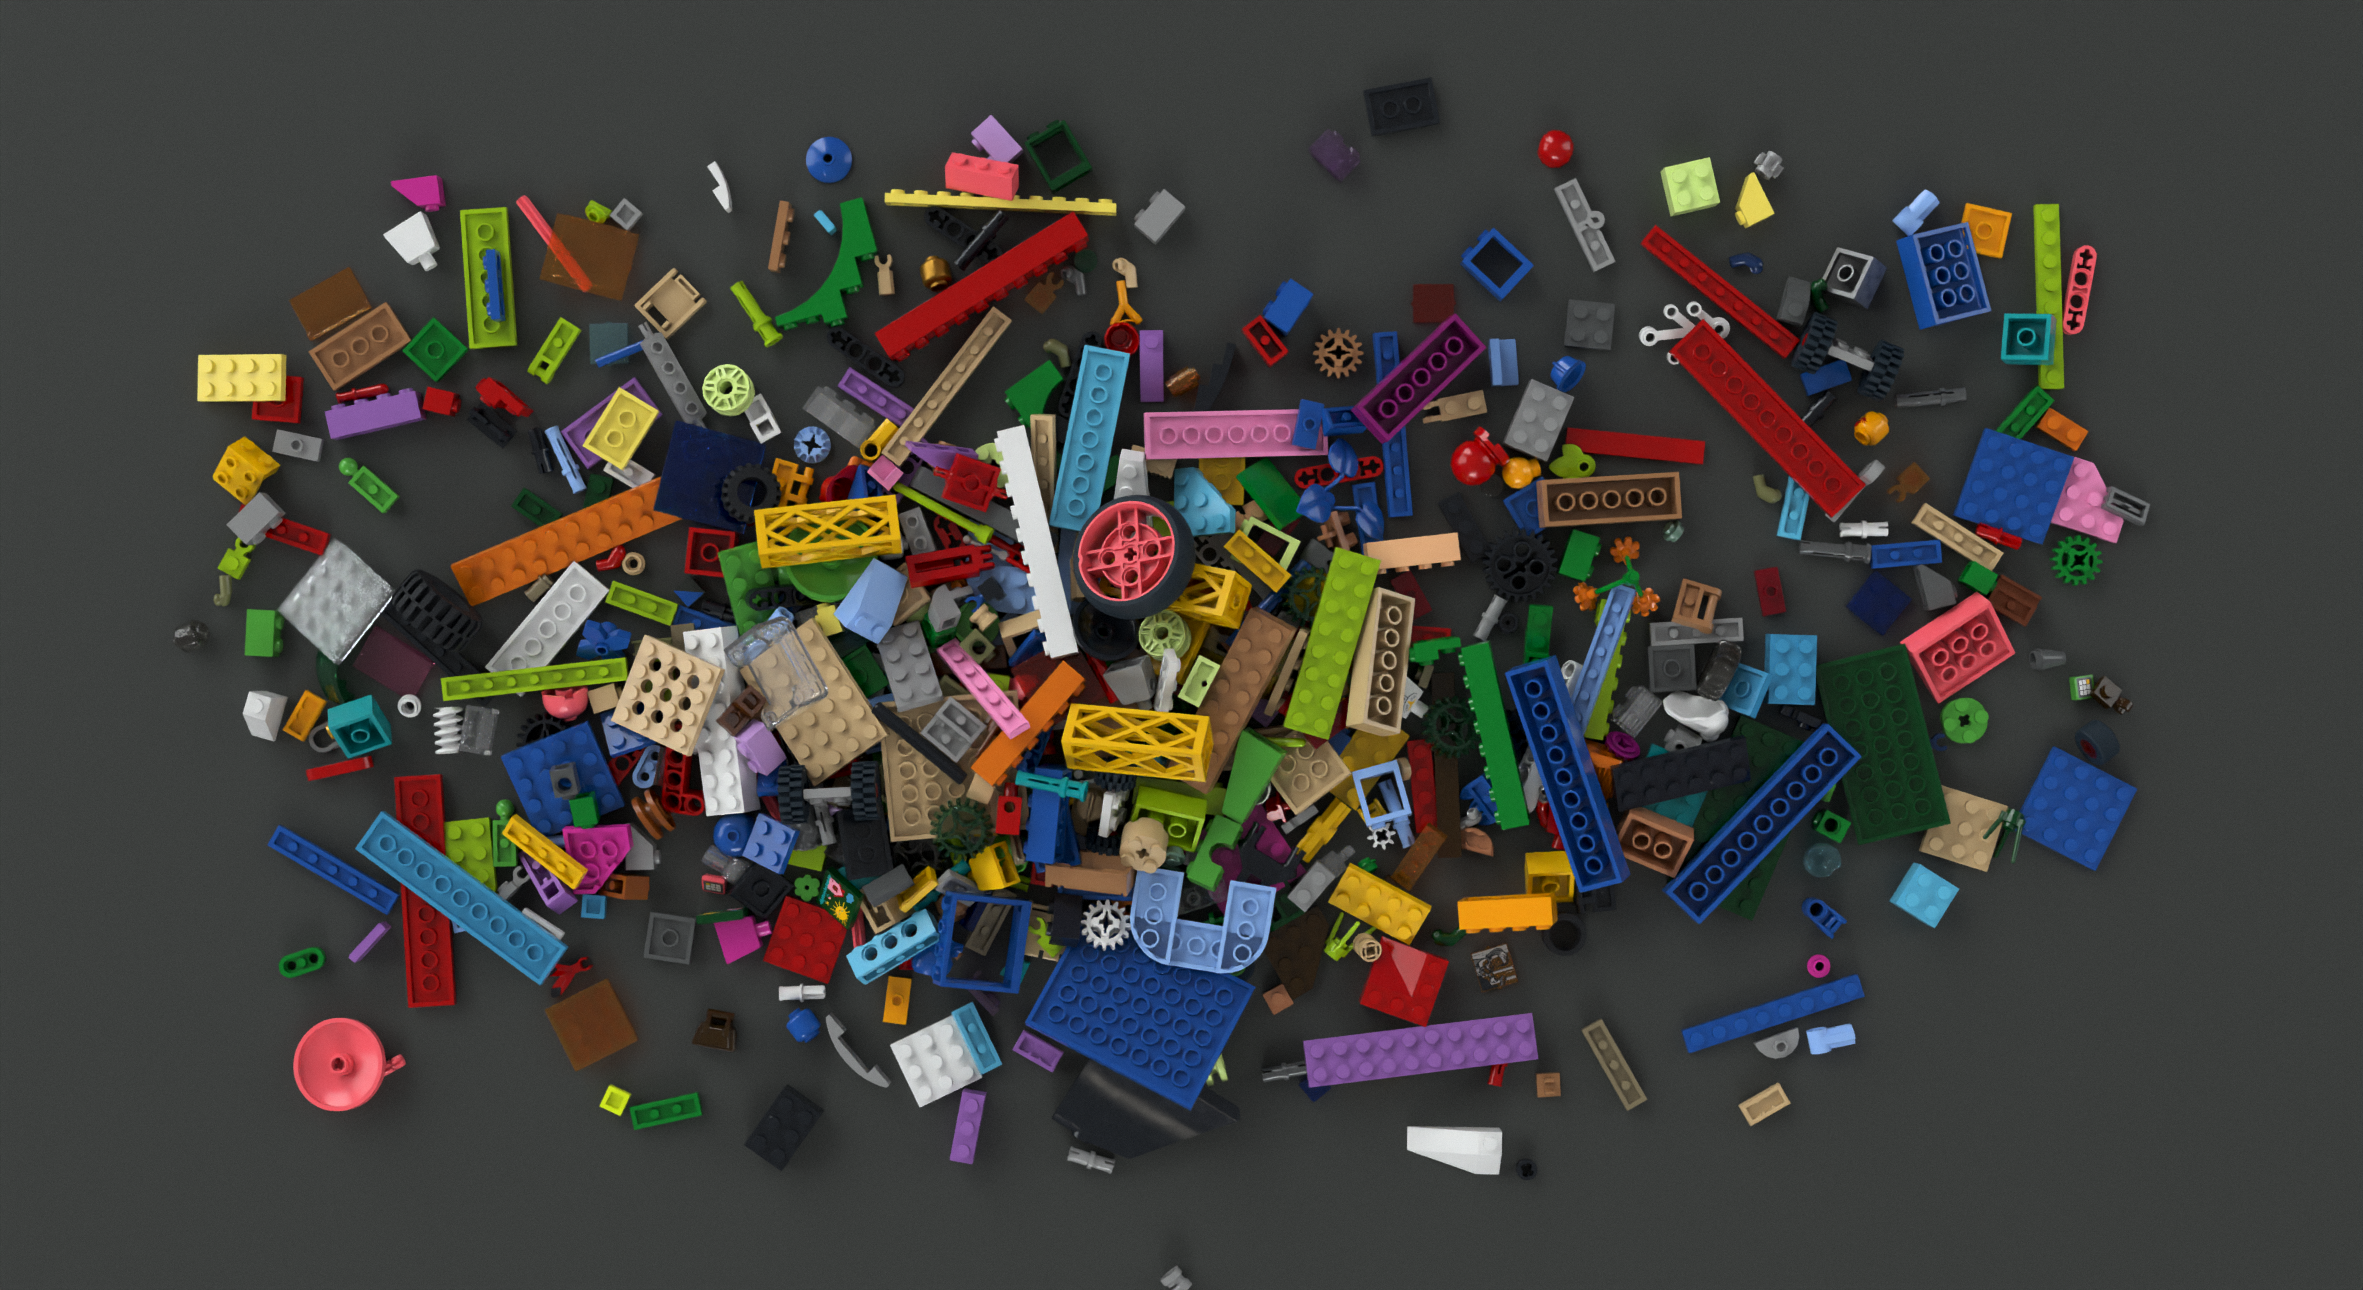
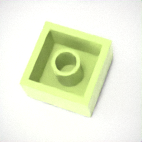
(1690, 186)

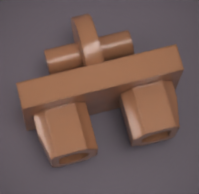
(1334, 534)

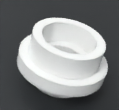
(405, 710)

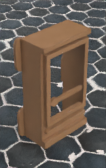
(1095, 874)

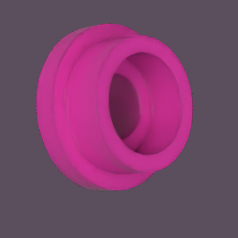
(1813, 960)

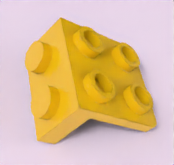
(244, 469)

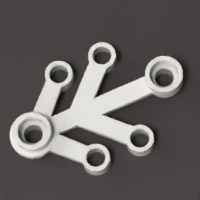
(1685, 323)

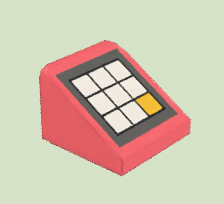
(714, 883)

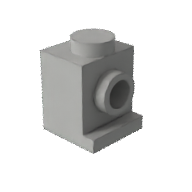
(1681, 736)

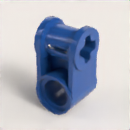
(1825, 919)

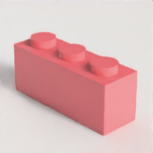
(982, 176)

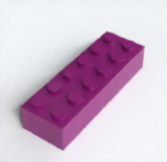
(1418, 378)

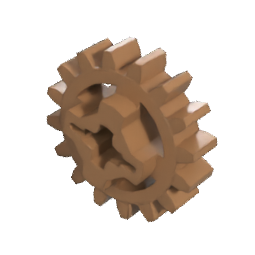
(1338, 343)

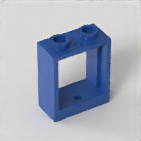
(1470, 253)

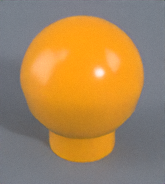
(1520, 472)

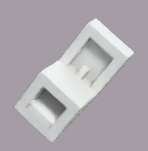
(762, 419)

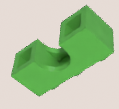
(1220, 833)

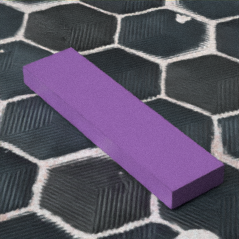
(875, 397)

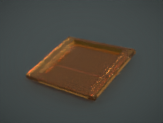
(589, 256)

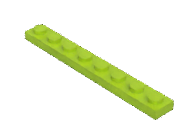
(2049, 286)
(534, 679)

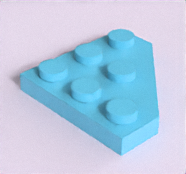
(1202, 504)

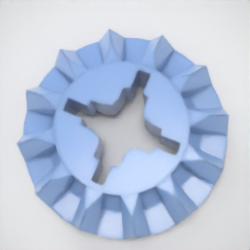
(817, 454)

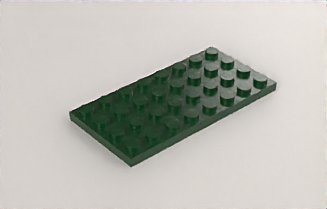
(1879, 713)
(1766, 754)

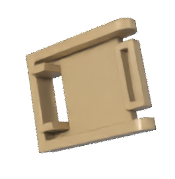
(673, 300)

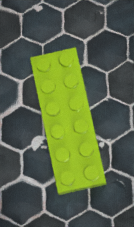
(481, 232)

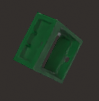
(1068, 177)

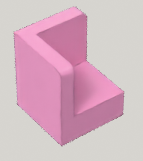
(885, 472)

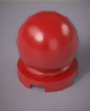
(1476, 459)

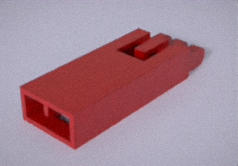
(939, 566)

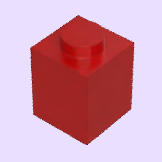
(442, 402)

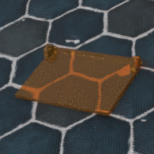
(330, 303)

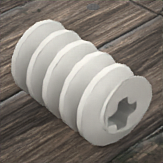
(449, 729)

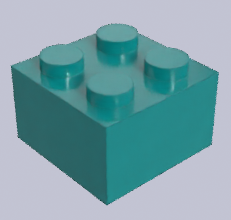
(2028, 339)
(359, 726)

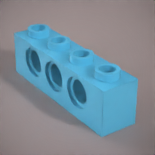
(906, 948)

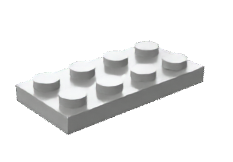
(909, 667)

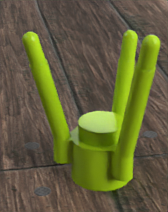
(1337, 947)

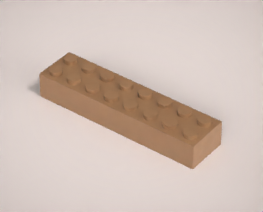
(1240, 686)

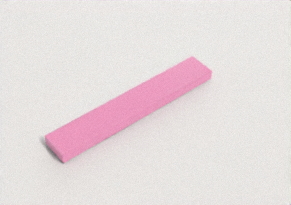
(983, 689)

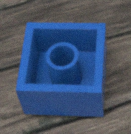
(1288, 306)

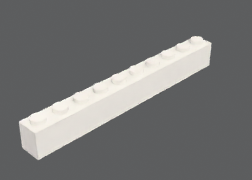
(1037, 541)

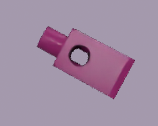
(741, 936)

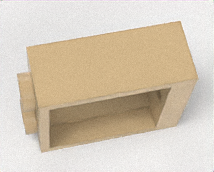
(1017, 626)

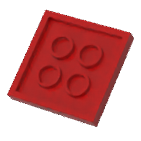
(806, 940)

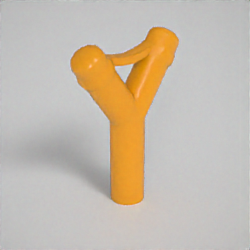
(1124, 307)

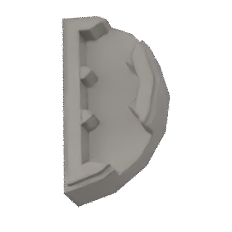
(1779, 1044)

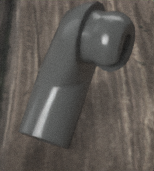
(1076, 277)

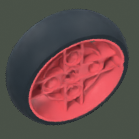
(1108, 537)

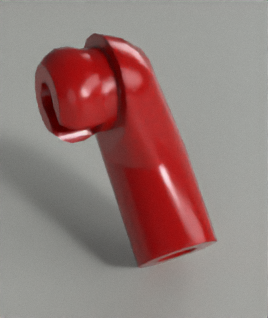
(613, 561)

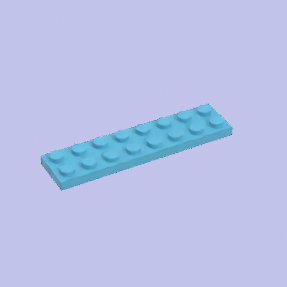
(1089, 437)

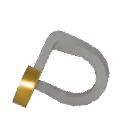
(334, 745)

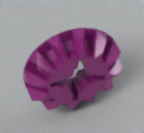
(1622, 745)

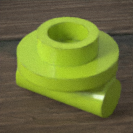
(597, 212)

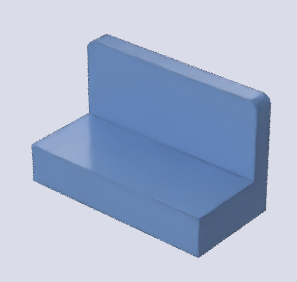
(1503, 362)

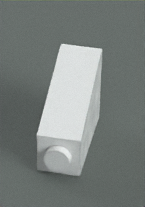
(264, 713)

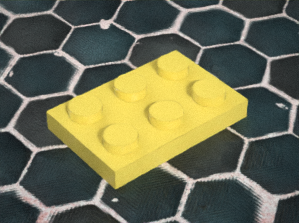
(621, 428)

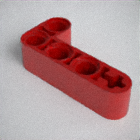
(680, 789)

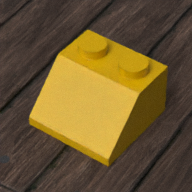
(1549, 874)

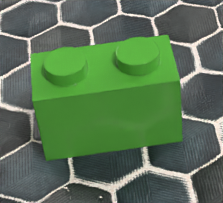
(263, 633)

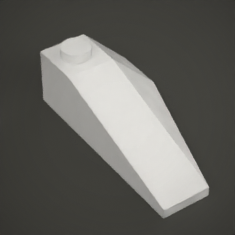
(1462, 1147)

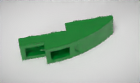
(1537, 633)

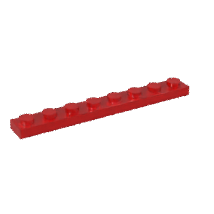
(1719, 291)

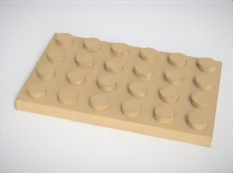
(836, 727)

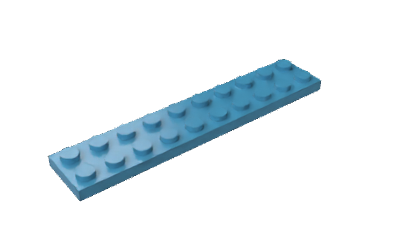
(461, 897)

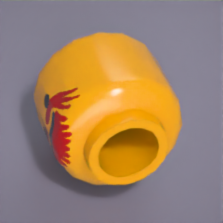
(1871, 428)

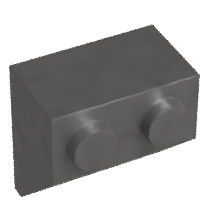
(1853, 277)

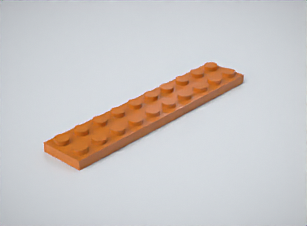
(560, 543)

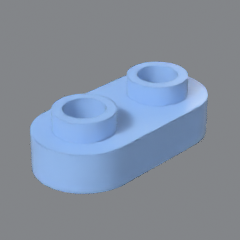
(648, 765)

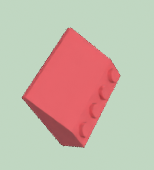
(1958, 646)

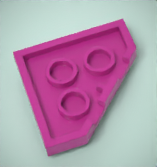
(598, 850)

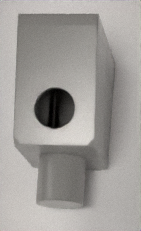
(1133, 681)

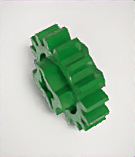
(2083, 562)

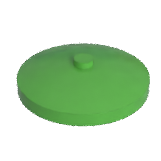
(830, 579)

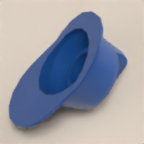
(1567, 373)

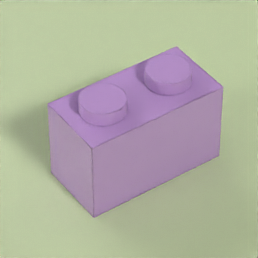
(995, 141)
(759, 747)

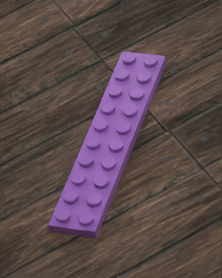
(1420, 1050)

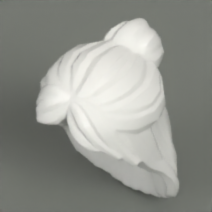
(1698, 713)

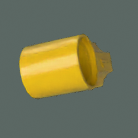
(880, 439)

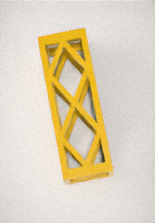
(830, 547)
(1229, 588)
(1115, 742)

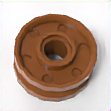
(653, 814)

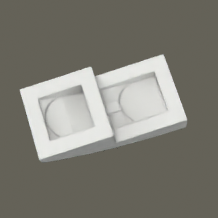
(721, 192)

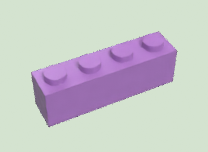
(375, 415)

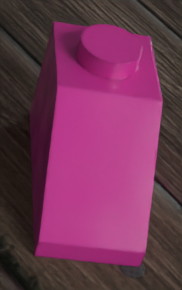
(423, 191)

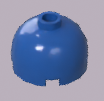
(733, 833)

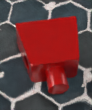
(1009, 822)

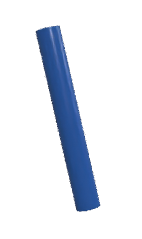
(619, 354)

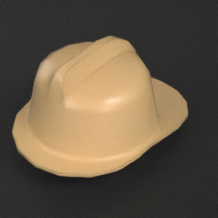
(1089, 811)

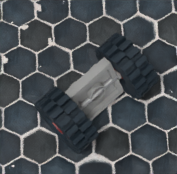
(1879, 366)
(796, 798)

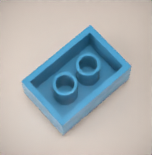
(1793, 668)

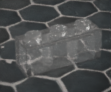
(840, 416)

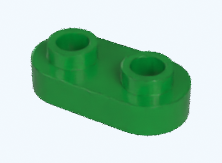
(303, 962)

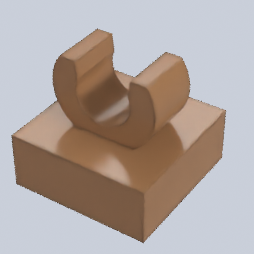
(1548, 1084)

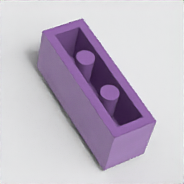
(968, 1126)

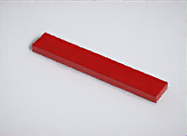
(1636, 445)

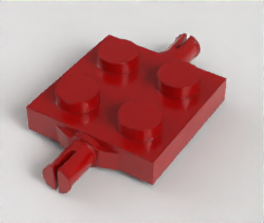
(970, 482)

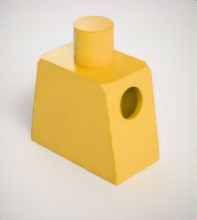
(988, 872)

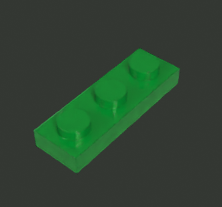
(2026, 413)
(666, 1110)

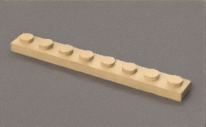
(947, 385)

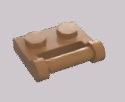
(1689, 602)

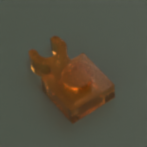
(1042, 295)
(1910, 480)

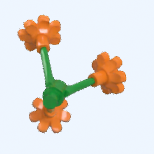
(1642, 601)

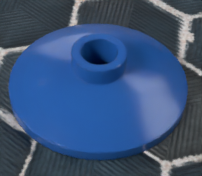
(834, 170)

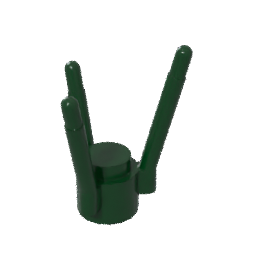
(2011, 821)

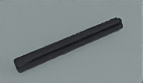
(919, 743)

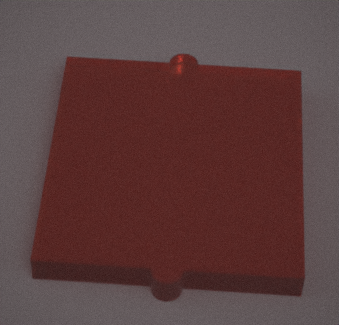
(1432, 302)

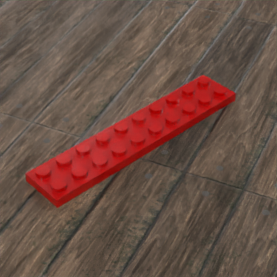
(1767, 418)
(426, 930)

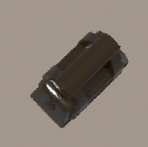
(716, 1035)

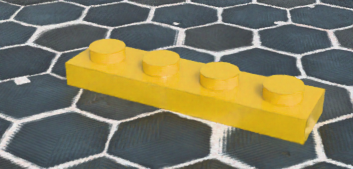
(544, 851)

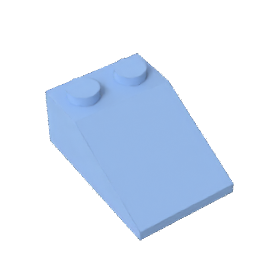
(872, 601)

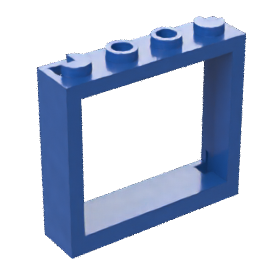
(1016, 945)

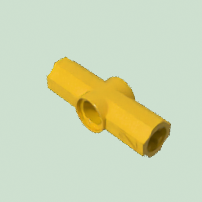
(1323, 828)

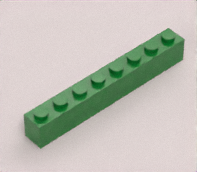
(1495, 735)

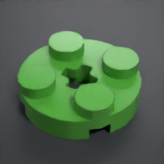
(965, 626)
(1976, 715)

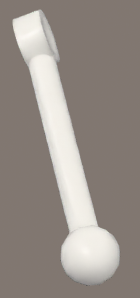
(1001, 555)

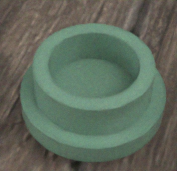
(1673, 531)
(1174, 856)

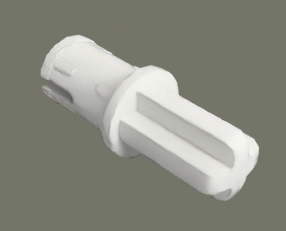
(802, 992)

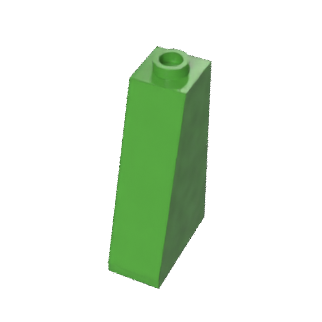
(1250, 774)

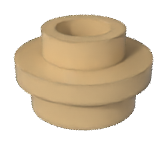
(626, 563)

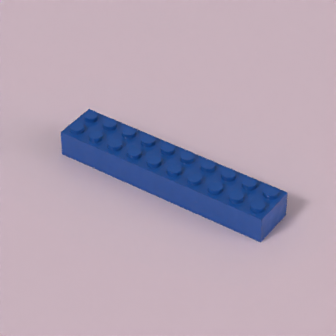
(1567, 774)
(1761, 823)

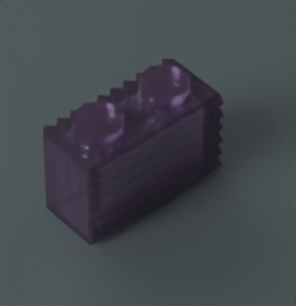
(1335, 155)

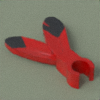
(566, 975)

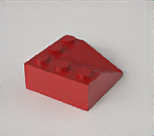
(1404, 981)

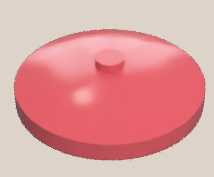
(339, 1064)

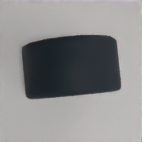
(2097, 742)

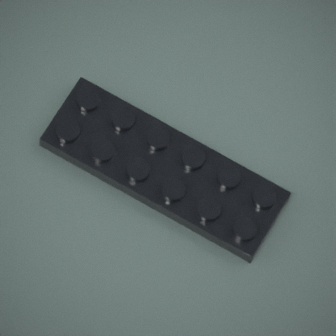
(1680, 773)

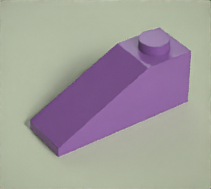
(1151, 366)
(938, 454)
(553, 891)

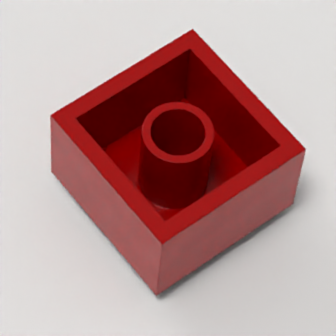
(703, 549)

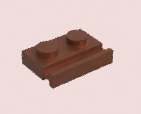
(2013, 600)

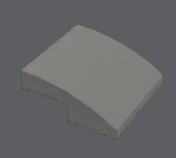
(953, 729)

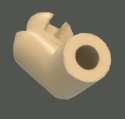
(1128, 270)

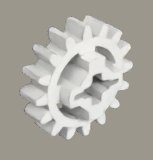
(1115, 925)

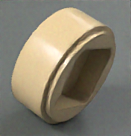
(1404, 767)

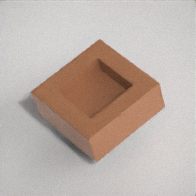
(1278, 998)

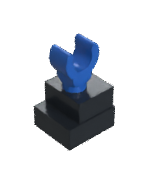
(989, 590)

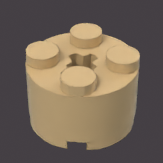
(1144, 844)

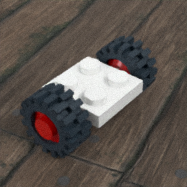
(1106, 835)

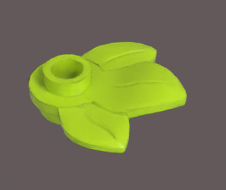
(1569, 464)

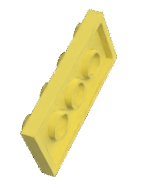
(241, 378)

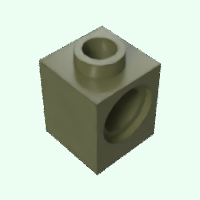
(968, 642)

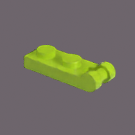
(554, 350)

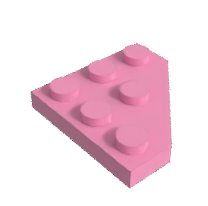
(2082, 501)

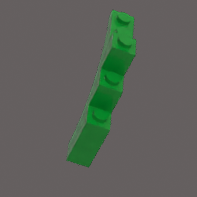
(828, 301)

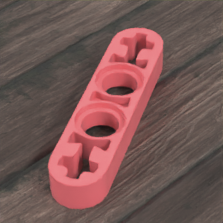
(2082, 291)

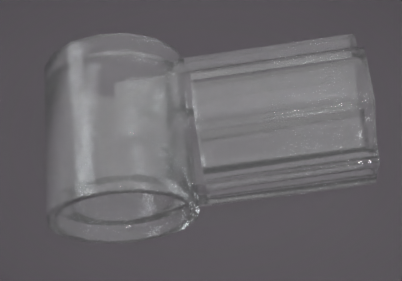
(729, 867)

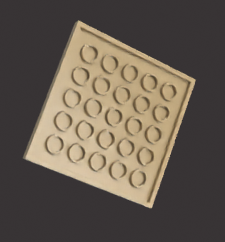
(918, 787)

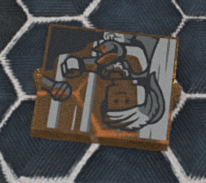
(1494, 967)

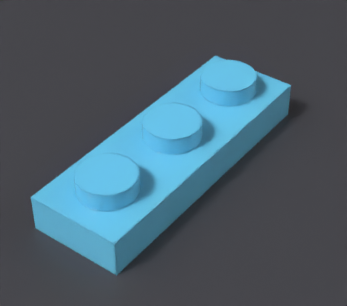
(976, 1038)

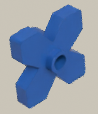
(603, 640)

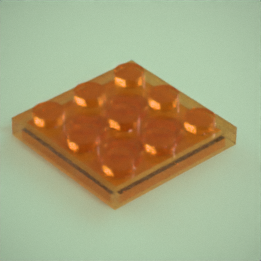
(591, 1024)

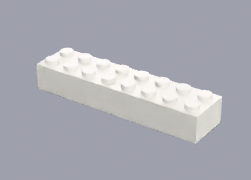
(725, 776)

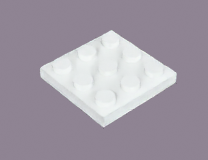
(935, 1061)

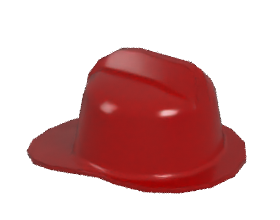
(838, 487)

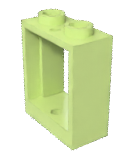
(1290, 550)
(1202, 671)

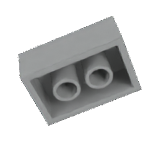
(1538, 420)

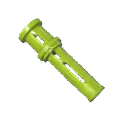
(761, 322)

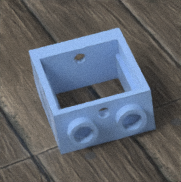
(1375, 771)

